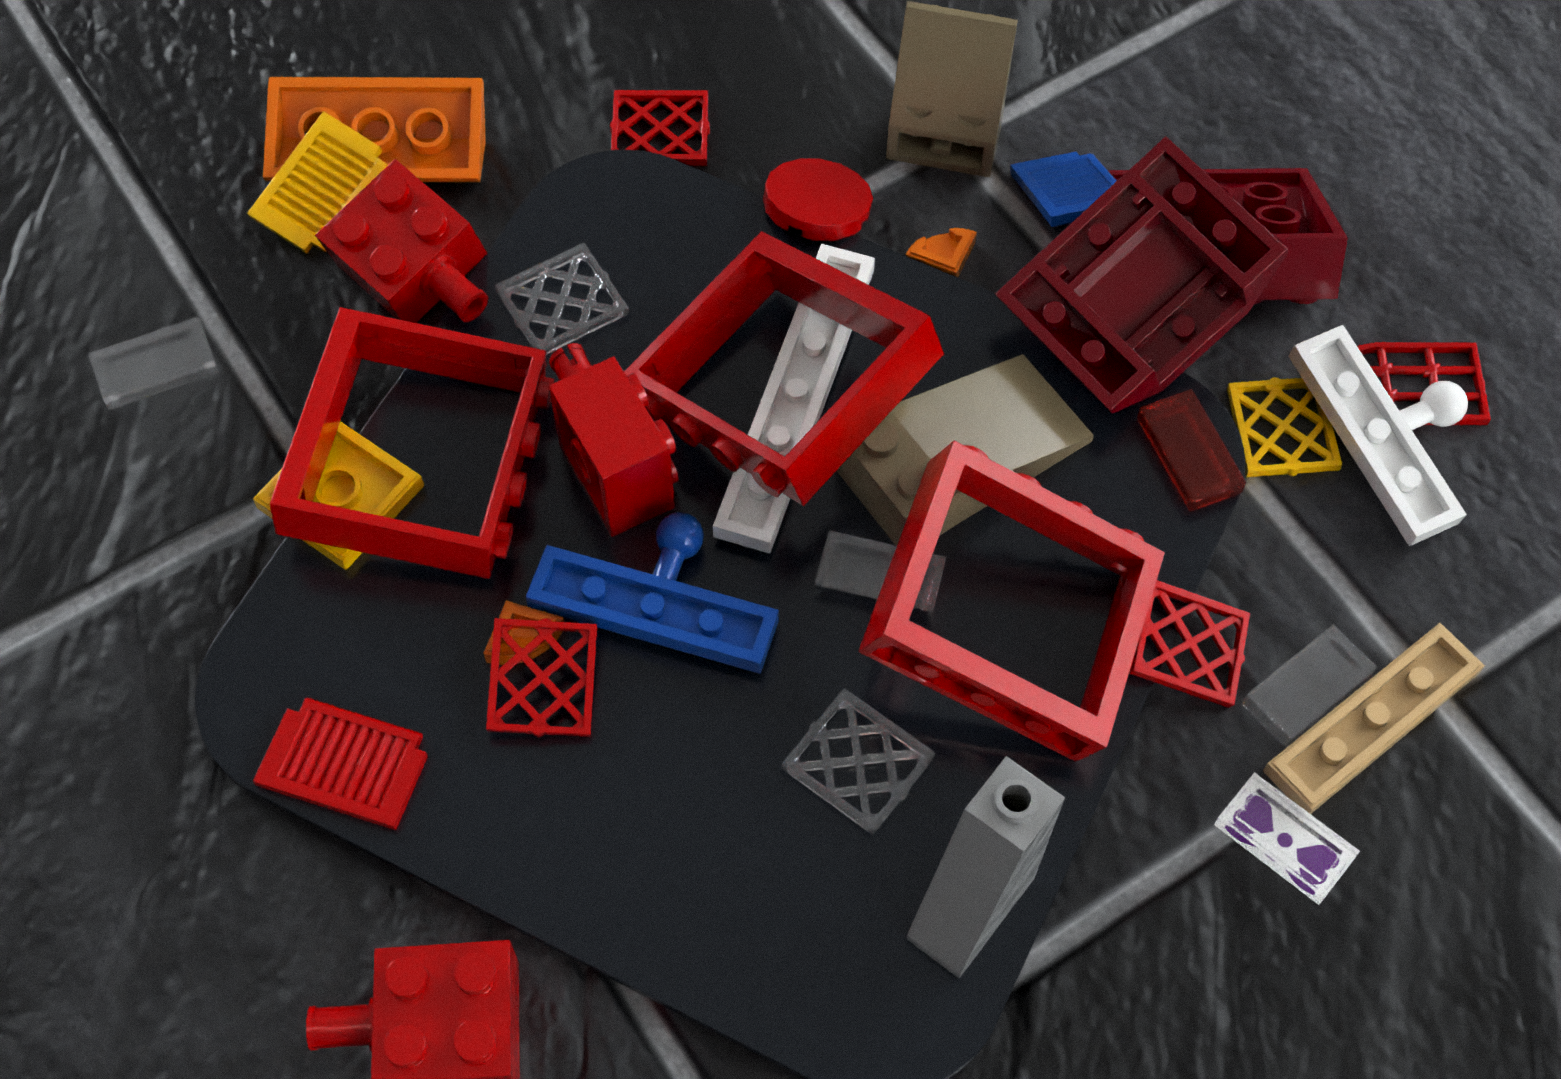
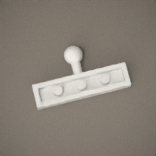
(1382, 435)

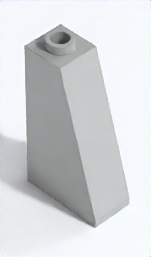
(985, 866)

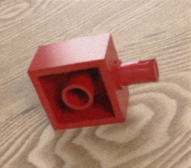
(406, 247)
(612, 440)
(433, 1013)

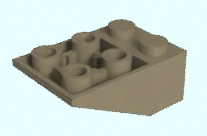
(950, 88)

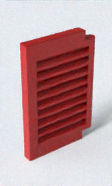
(343, 762)

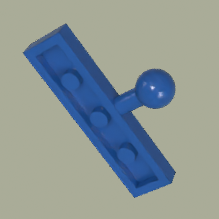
(656, 604)

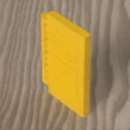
(317, 182)

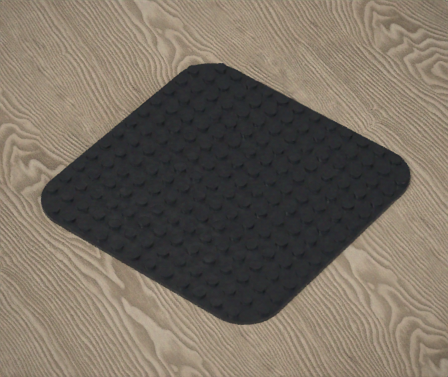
(672, 831)

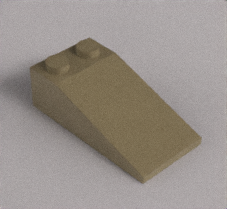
(999, 409)

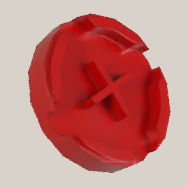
(817, 198)

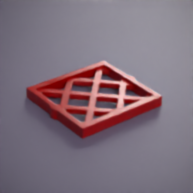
(656, 98)
(545, 629)
(1179, 681)

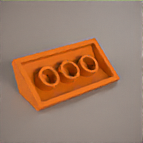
(422, 122)

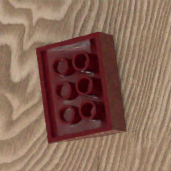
(1300, 218)

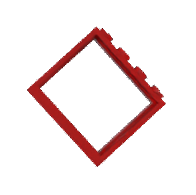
(727, 303)
(428, 350)
(972, 679)

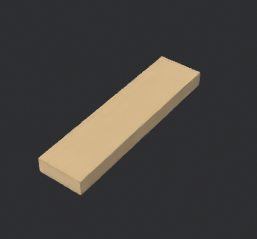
(1373, 719)

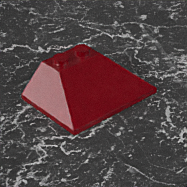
(1145, 278)

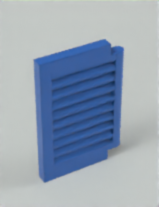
(1062, 184)

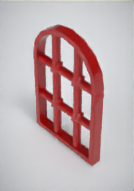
(1431, 371)

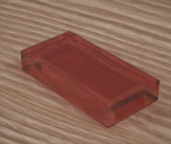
(1191, 450)

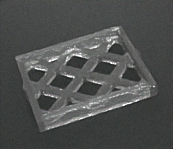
(547, 269)
(833, 795)

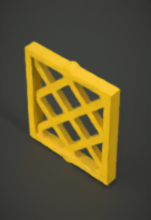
(1292, 465)

